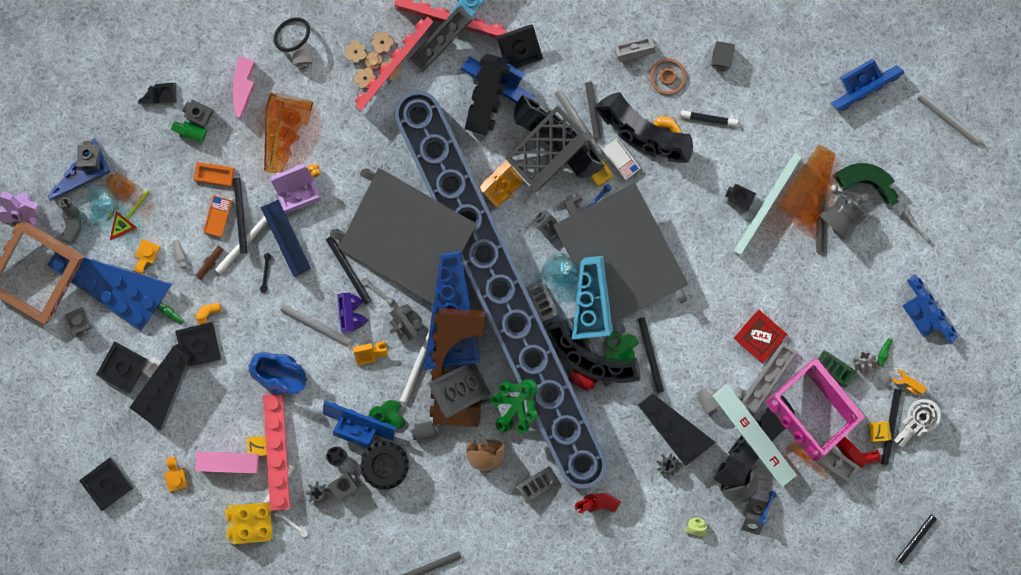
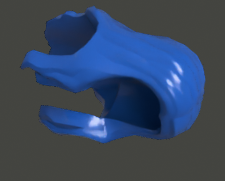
(277, 373)

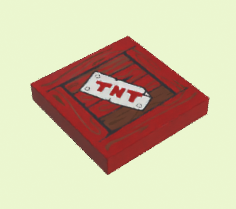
(760, 336)

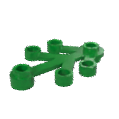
(527, 391)

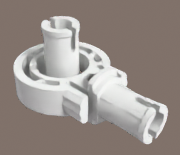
(919, 420)

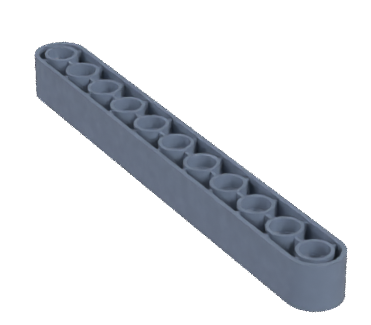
(515, 303)

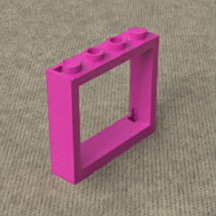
(834, 394)

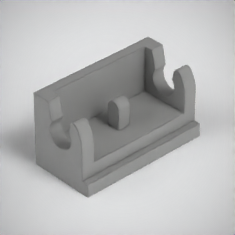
(838, 465)

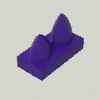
(348, 320)

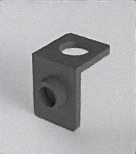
(754, 511)

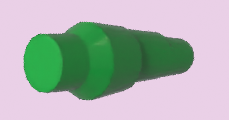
(169, 312)
(883, 354)

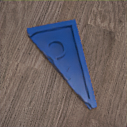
(75, 178)

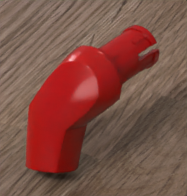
(852, 453)
(597, 501)

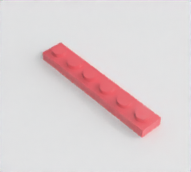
(441, 14)
(386, 70)
(276, 452)

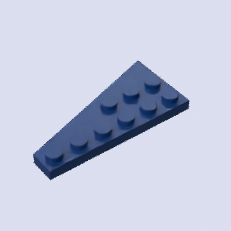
(119, 289)
(453, 294)

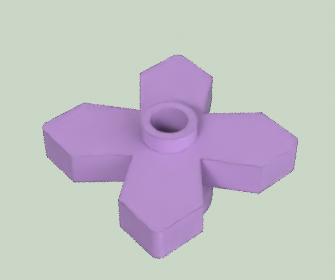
(18, 208)

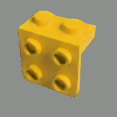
(248, 523)

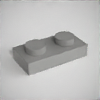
(634, 49)

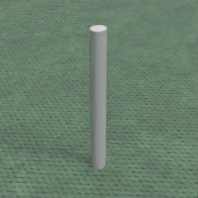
(574, 116)
(949, 119)
(316, 325)

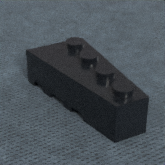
(487, 94)
(160, 392)
(678, 432)

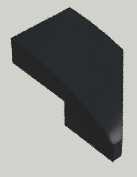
(160, 94)

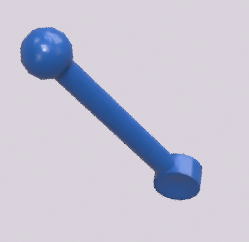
(607, 188)
(762, 520)

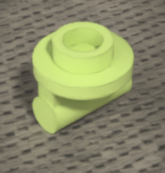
(697, 527)

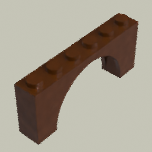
(453, 327)

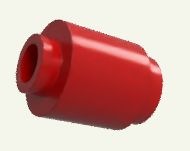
(582, 380)

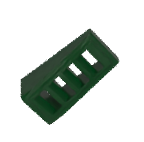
(850, 375)

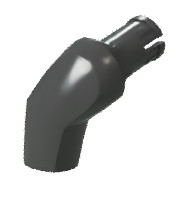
(72, 220)

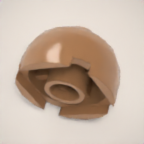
(485, 455)

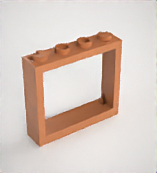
(64, 282)

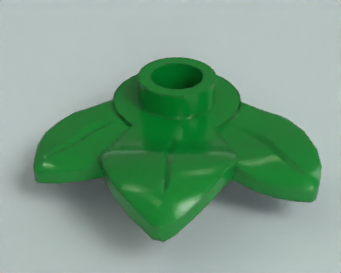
(623, 349)
(389, 413)

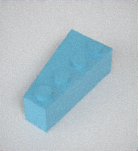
(592, 301)

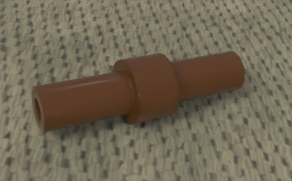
(209, 262)

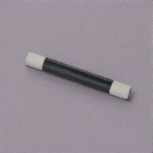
(709, 118)

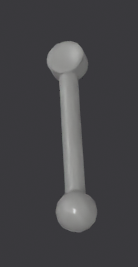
(905, 215)
(390, 301)

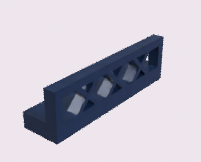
(285, 238)

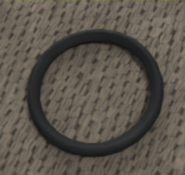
(301, 43)

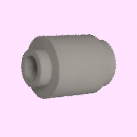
(302, 56)
(707, 402)

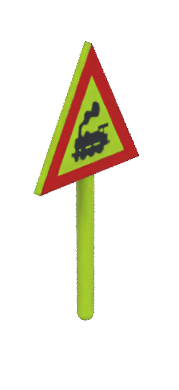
(122, 224)

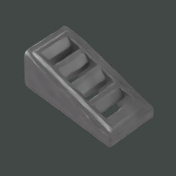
(554, 312)
(526, 497)

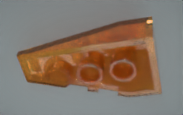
(282, 123)
(808, 191)

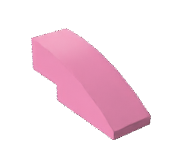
(242, 85)
(226, 462)

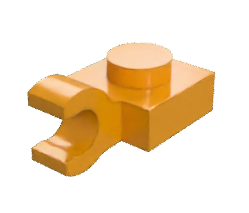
(146, 253)
(367, 353)
(913, 385)
(175, 477)

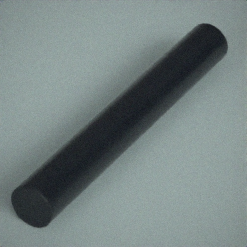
(916, 539)

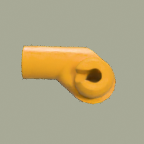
(667, 122)
(205, 310)

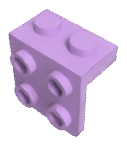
(295, 188)

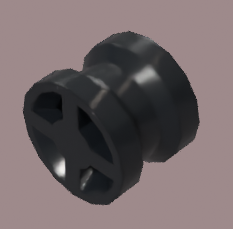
(334, 458)

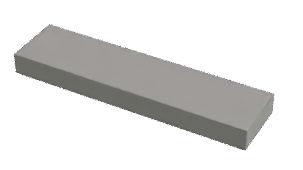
(768, 377)

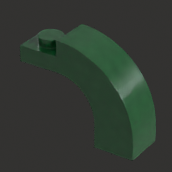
(870, 175)

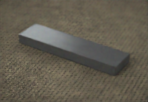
(442, 38)

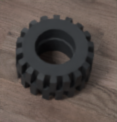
(376, 480)

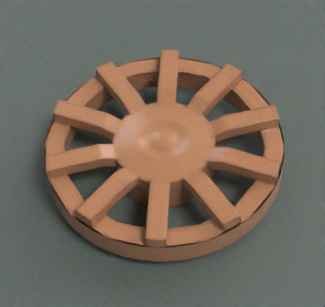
(667, 76)

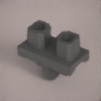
(402, 324)

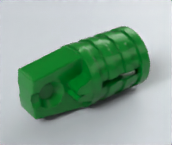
(190, 131)

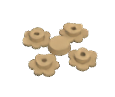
(373, 59)

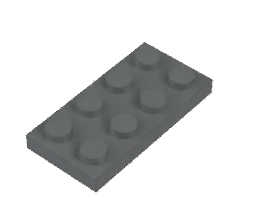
(459, 389)

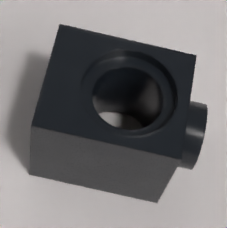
(748, 197)

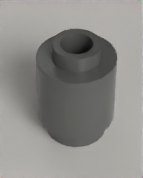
(425, 432)

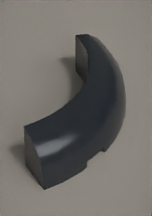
(530, 115)
(643, 134)
(587, 361)
(742, 457)

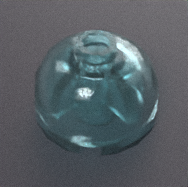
(102, 203)
(560, 270)

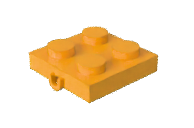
(500, 183)

